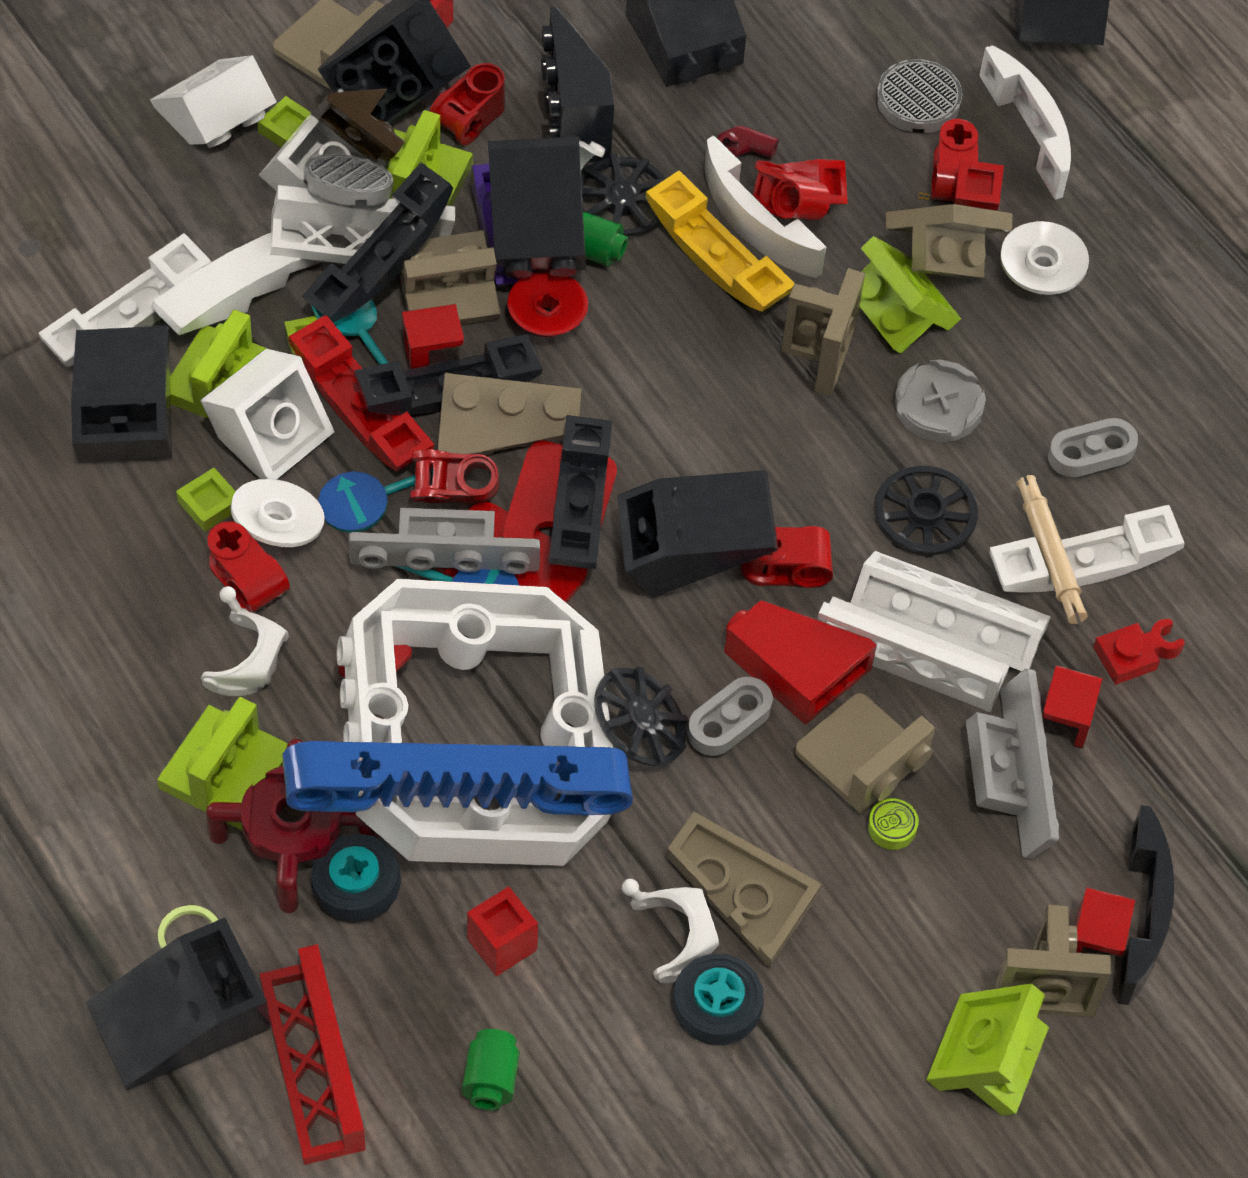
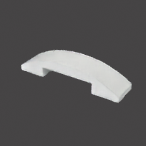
(1012, 82)
(788, 245)
(131, 303)
(1093, 556)

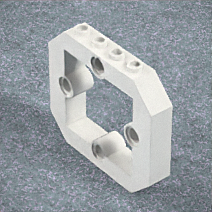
(495, 620)

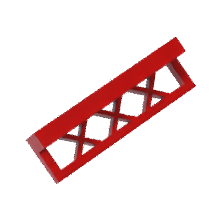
(332, 1052)

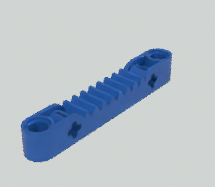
(330, 777)

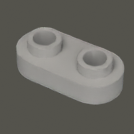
(1090, 449)
(727, 718)

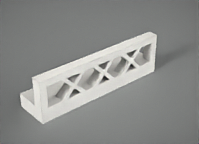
(318, 219)
(950, 610)
(921, 655)

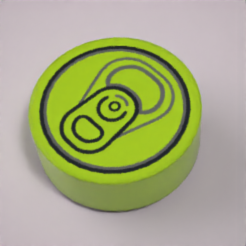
(893, 824)

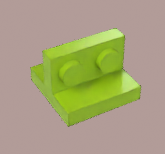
(424, 146)
(900, 300)
(212, 360)
(221, 757)
(992, 1045)

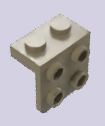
(319, 35)
(865, 751)

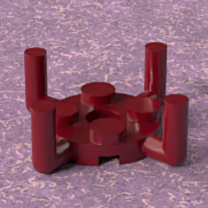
(279, 839)

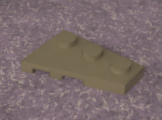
(501, 414)
(744, 884)

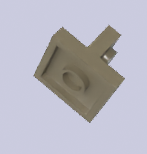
(949, 237)
(456, 272)
(823, 325)
(1068, 979)

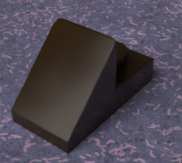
(351, 119)

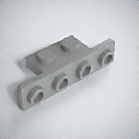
(445, 541)
(1013, 764)

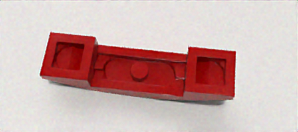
(332, 368)

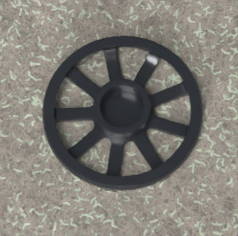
(621, 194)
(926, 511)
(640, 716)

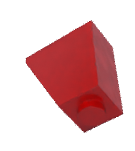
(798, 656)

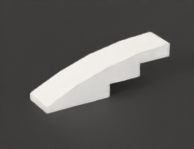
(229, 284)

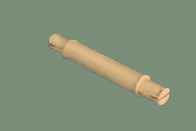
(1052, 549)

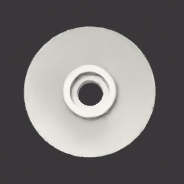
(1044, 245)
(277, 512)

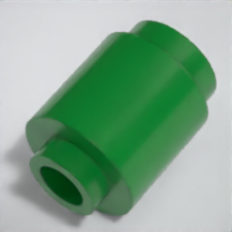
(603, 240)
(491, 1069)

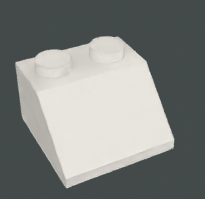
(216, 100)
(307, 141)
(269, 413)

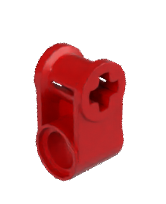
(472, 102)
(956, 141)
(790, 193)
(450, 477)
(801, 559)
(245, 566)

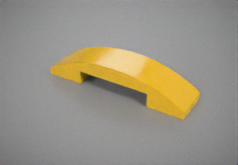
(713, 248)

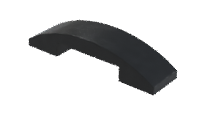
(383, 254)
(420, 389)
(580, 492)
(1149, 856)

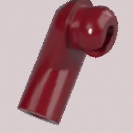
(744, 140)

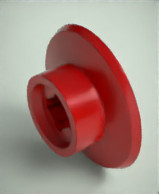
(543, 290)

